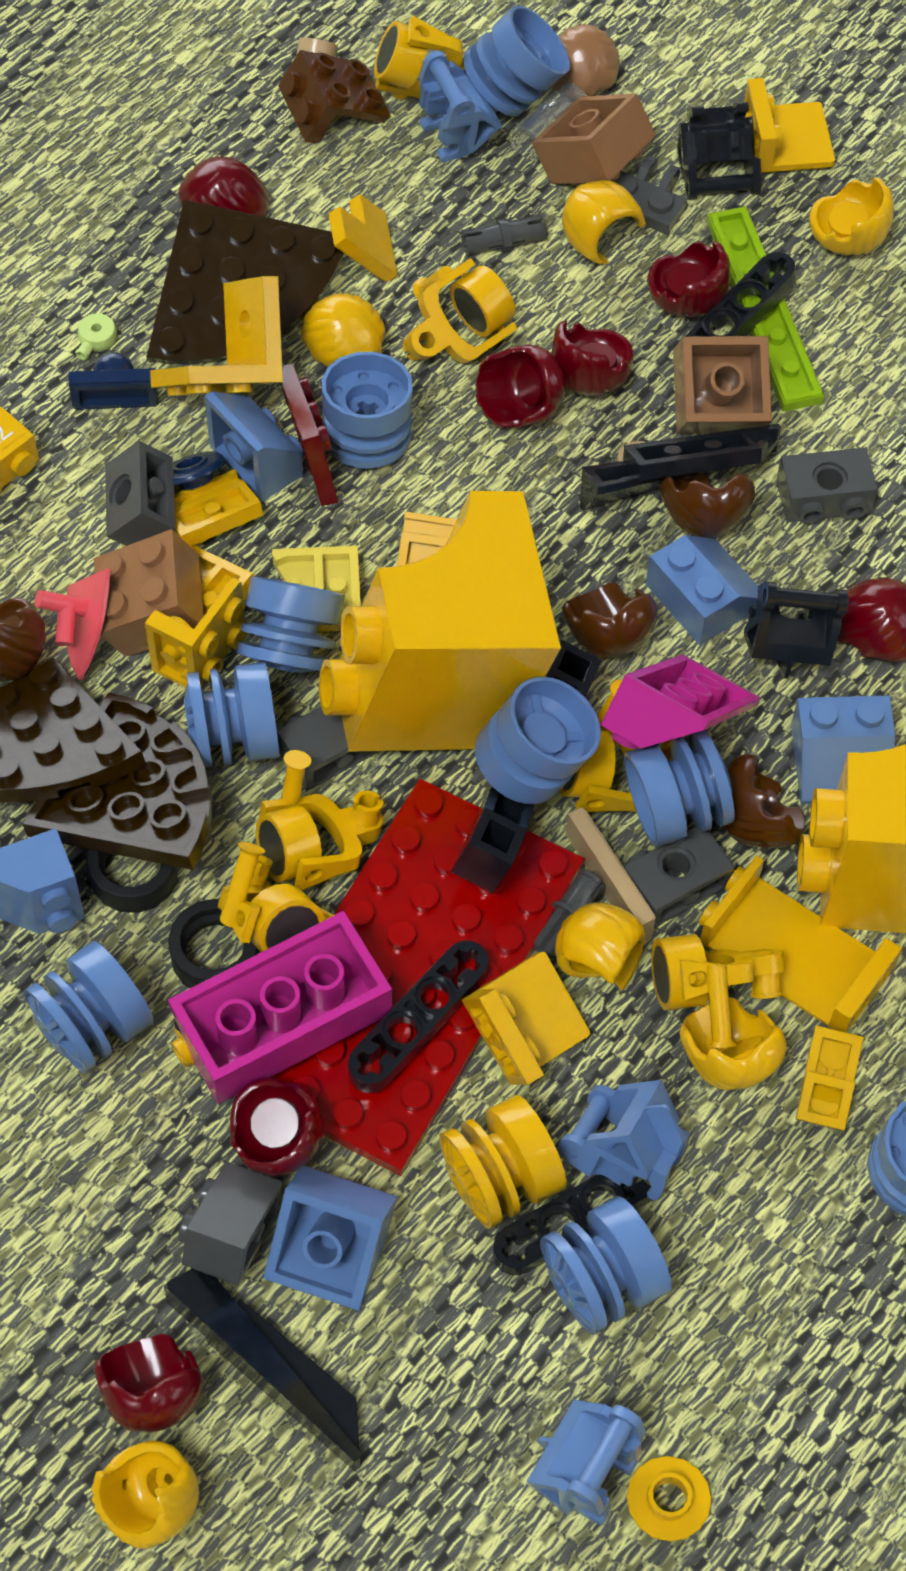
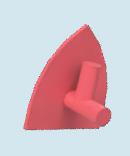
(79, 617)

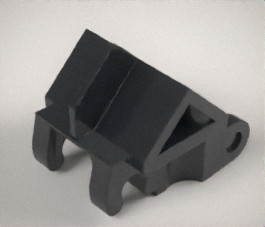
(716, 137)
(807, 638)

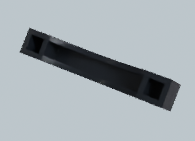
(502, 821)

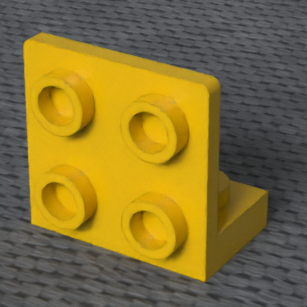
(787, 134)
(181, 649)
(526, 1018)

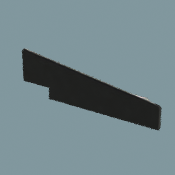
(651, 462)
(269, 1361)

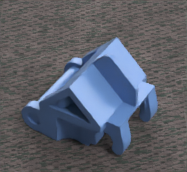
(459, 108)
(642, 1143)
(582, 1453)

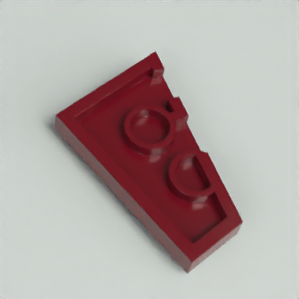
(309, 431)

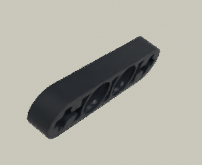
(753, 283)
(414, 1012)
(570, 1204)

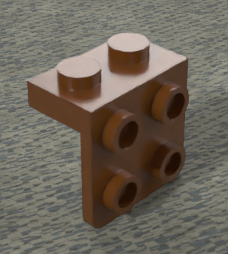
(325, 86)

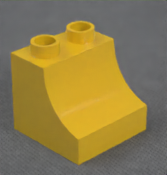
(445, 636)
(859, 845)

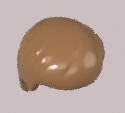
(592, 59)

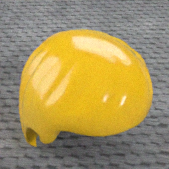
(854, 218)
(341, 327)
(754, 1058)

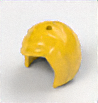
(592, 210)
(600, 943)
(135, 1505)

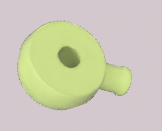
(95, 334)

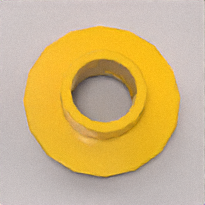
(661, 1523)

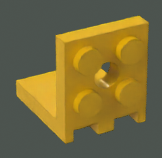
(251, 344)

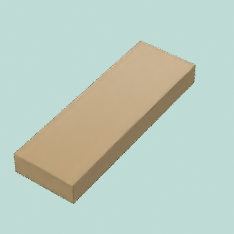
(603, 863)

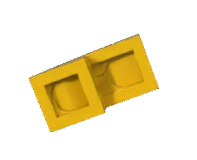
(829, 1078)

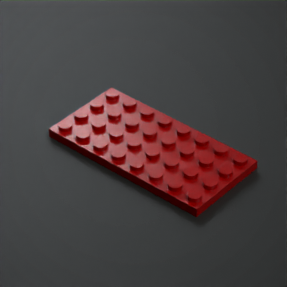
(408, 917)

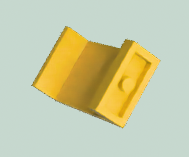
(823, 966)

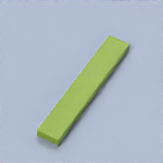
(788, 361)

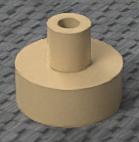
(316, 46)

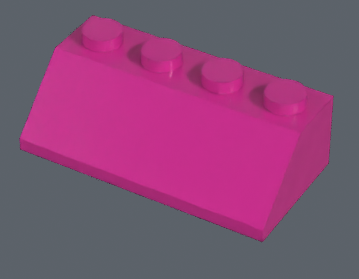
(672, 702)
(281, 1006)

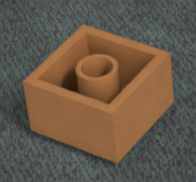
(594, 139)
(721, 383)
(147, 577)

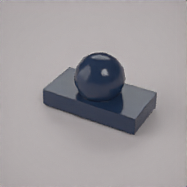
(112, 385)

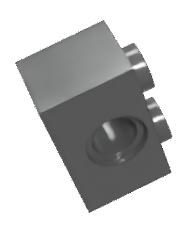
(805, 483)
(139, 494)
(697, 857)

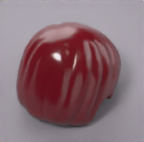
(225, 184)
(691, 280)
(592, 359)
(519, 386)
(876, 619)
(275, 1126)
(149, 1383)

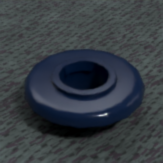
(196, 469)

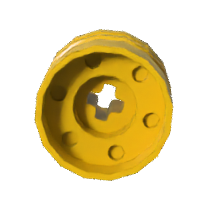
(495, 1164)

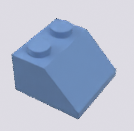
(252, 443)
(701, 586)
(829, 729)
(39, 885)
(329, 1237)

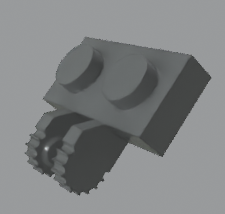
(658, 203)

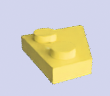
(322, 568)

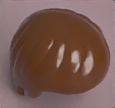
(706, 509)
(610, 621)
(20, 638)
(758, 811)

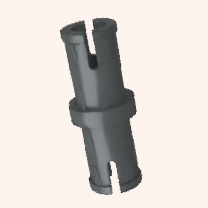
(504, 235)

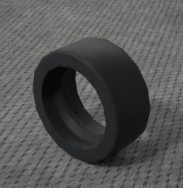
(128, 898)
(188, 922)

